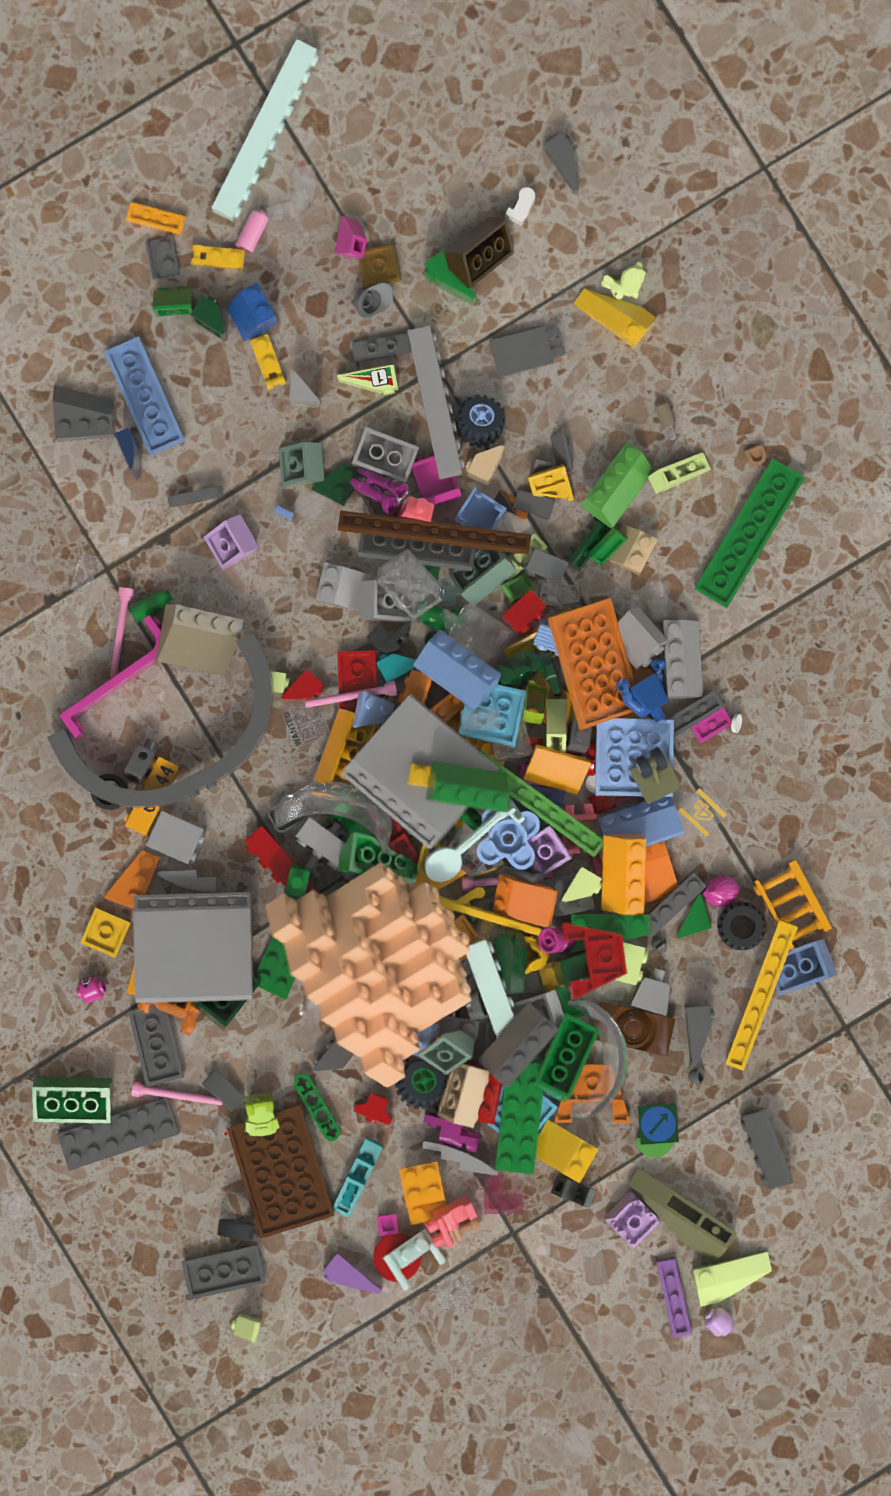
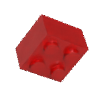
(524, 613)

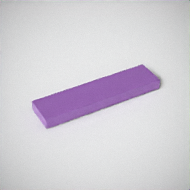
(674, 1297)

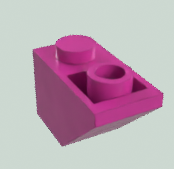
(351, 239)

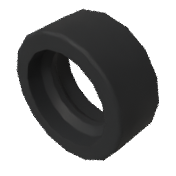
(109, 777)
(235, 1229)

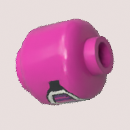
(91, 989)

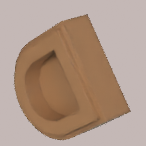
(756, 456)

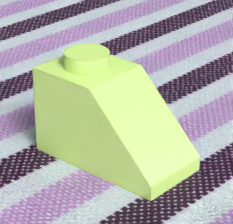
(583, 886)
(246, 1327)

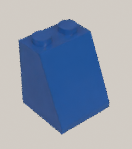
(251, 312)

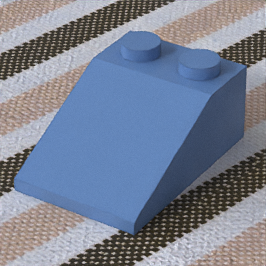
(805, 967)

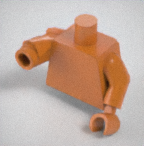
(184, 1010)

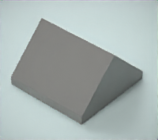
(300, 393)

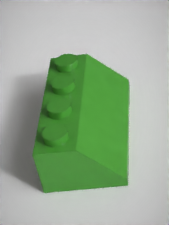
(618, 485)

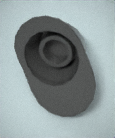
(373, 299)

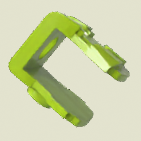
(260, 1115)

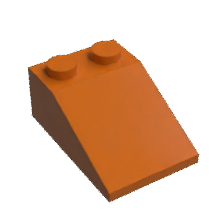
(658, 873)
(524, 900)

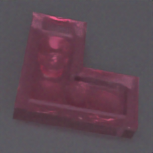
(498, 1203)

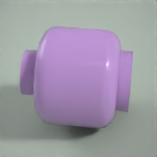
(718, 1321)

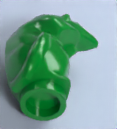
(435, 619)

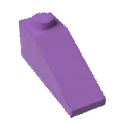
(346, 1274)

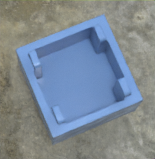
(480, 511)

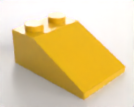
(564, 1151)

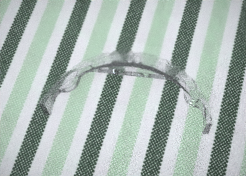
(338, 800)
(614, 1062)

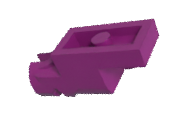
(452, 1133)

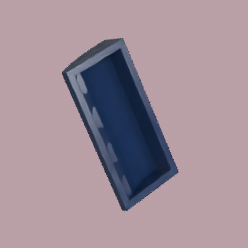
(130, 451)

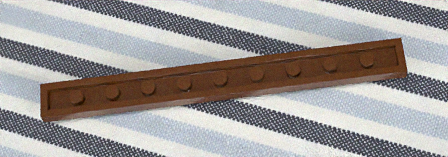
(434, 532)

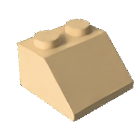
(484, 465)
(634, 551)

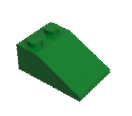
(438, 273)

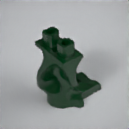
(521, 666)

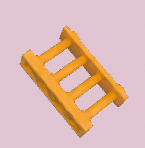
(801, 889)

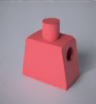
(415, 509)

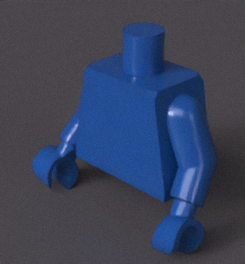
(647, 695)

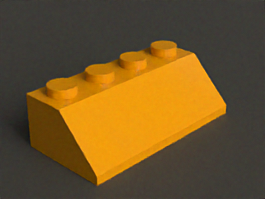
(342, 747)
(623, 873)

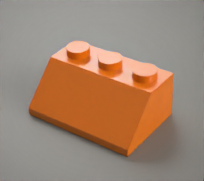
(418, 685)

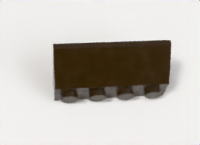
(480, 251)

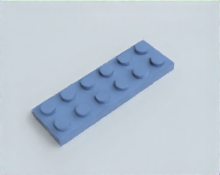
(144, 396)

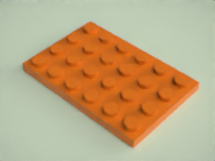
(592, 661)

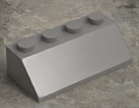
(682, 659)

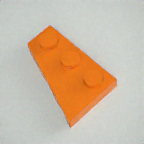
(134, 880)

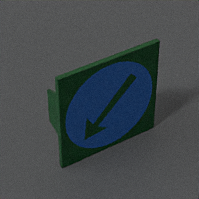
(658, 1124)

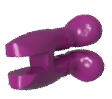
(388, 502)

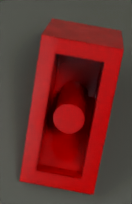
(304, 688)

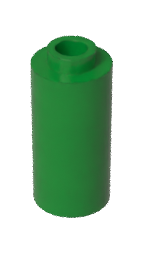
(151, 604)

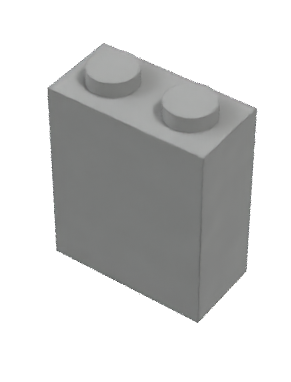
(640, 638)
(176, 838)

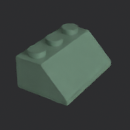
(488, 572)

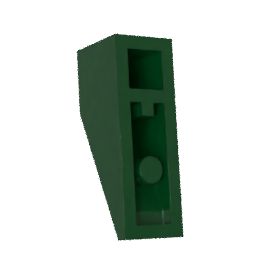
(512, 957)

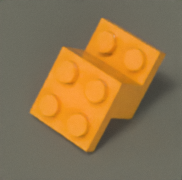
(422, 1191)

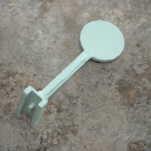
(446, 861)

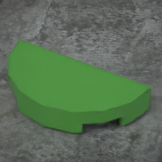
(654, 1150)

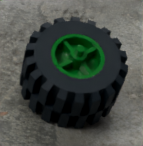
(422, 1084)

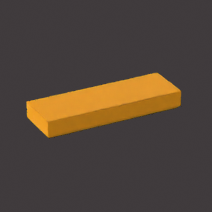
(155, 218)

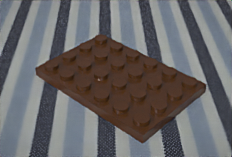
(281, 1174)

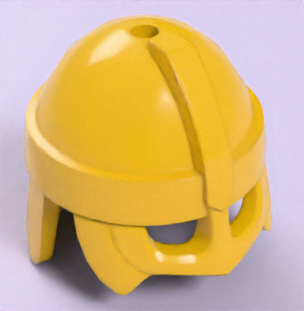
(536, 957)

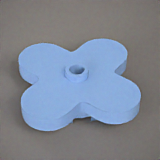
(517, 849)

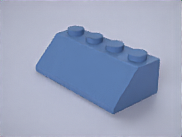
(457, 670)
(654, 821)

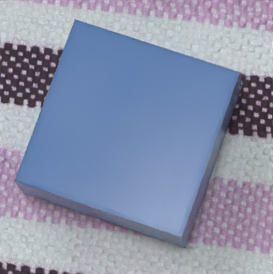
(285, 513)

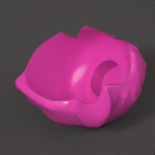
(721, 890)

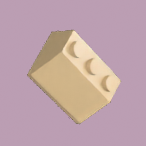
(463, 1095)

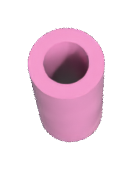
(252, 230)

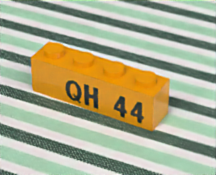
(162, 775)

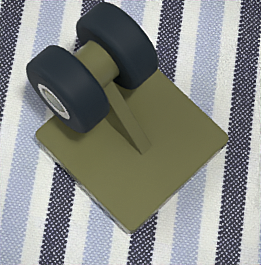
(654, 776)

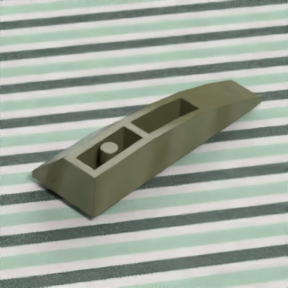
(685, 1219)

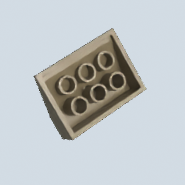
(198, 639)

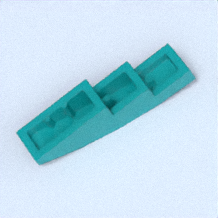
(357, 1177)

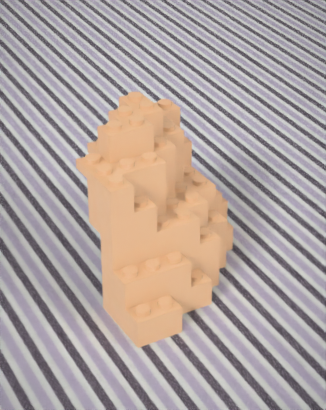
(375, 963)

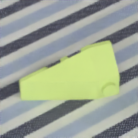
(727, 1277)

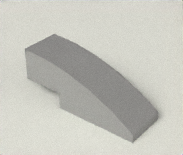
(190, 880)

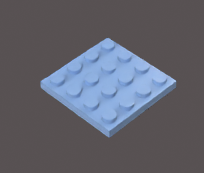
(619, 744)

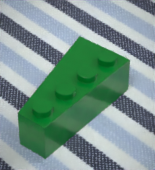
(626, 925)

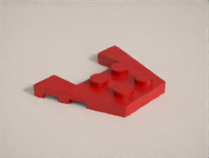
(603, 955)

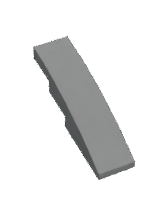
(466, 1161)

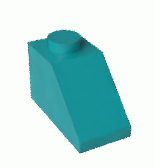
(395, 666)

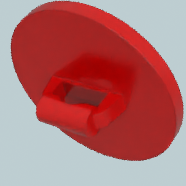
(386, 1246)

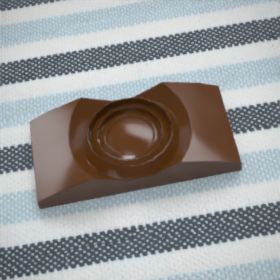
(642, 1029)

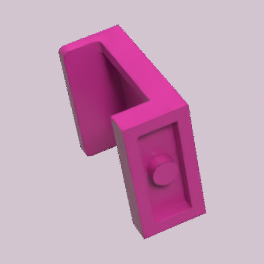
(430, 486)

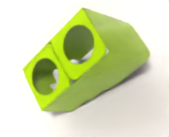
(531, 716)

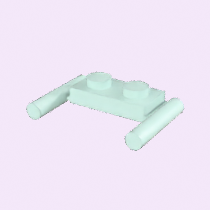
(409, 1252)

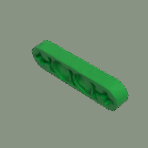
(314, 1108)

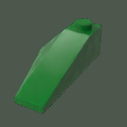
(364, 852)

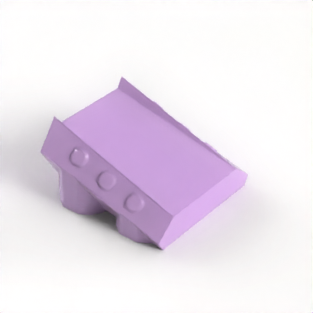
(631, 1219)

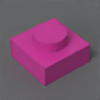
(387, 1224)

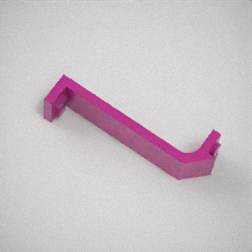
(70, 715)

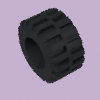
(729, 914)

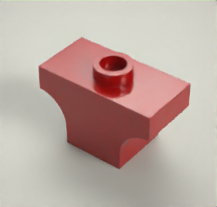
(374, 1109)

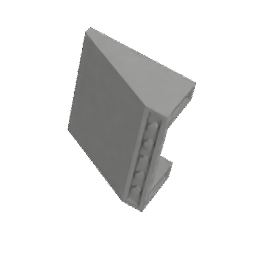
(384, 765)
(193, 947)

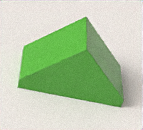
(517, 588)

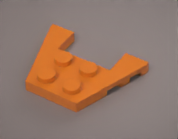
(584, 1089)

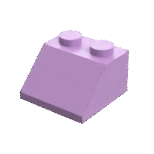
(231, 541)
(548, 850)

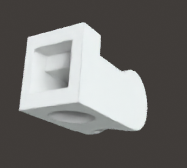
(525, 202)

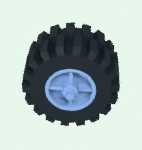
(480, 421)

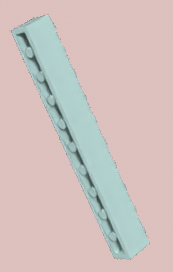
(264, 130)

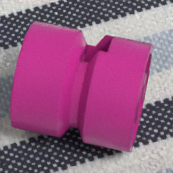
(552, 941)

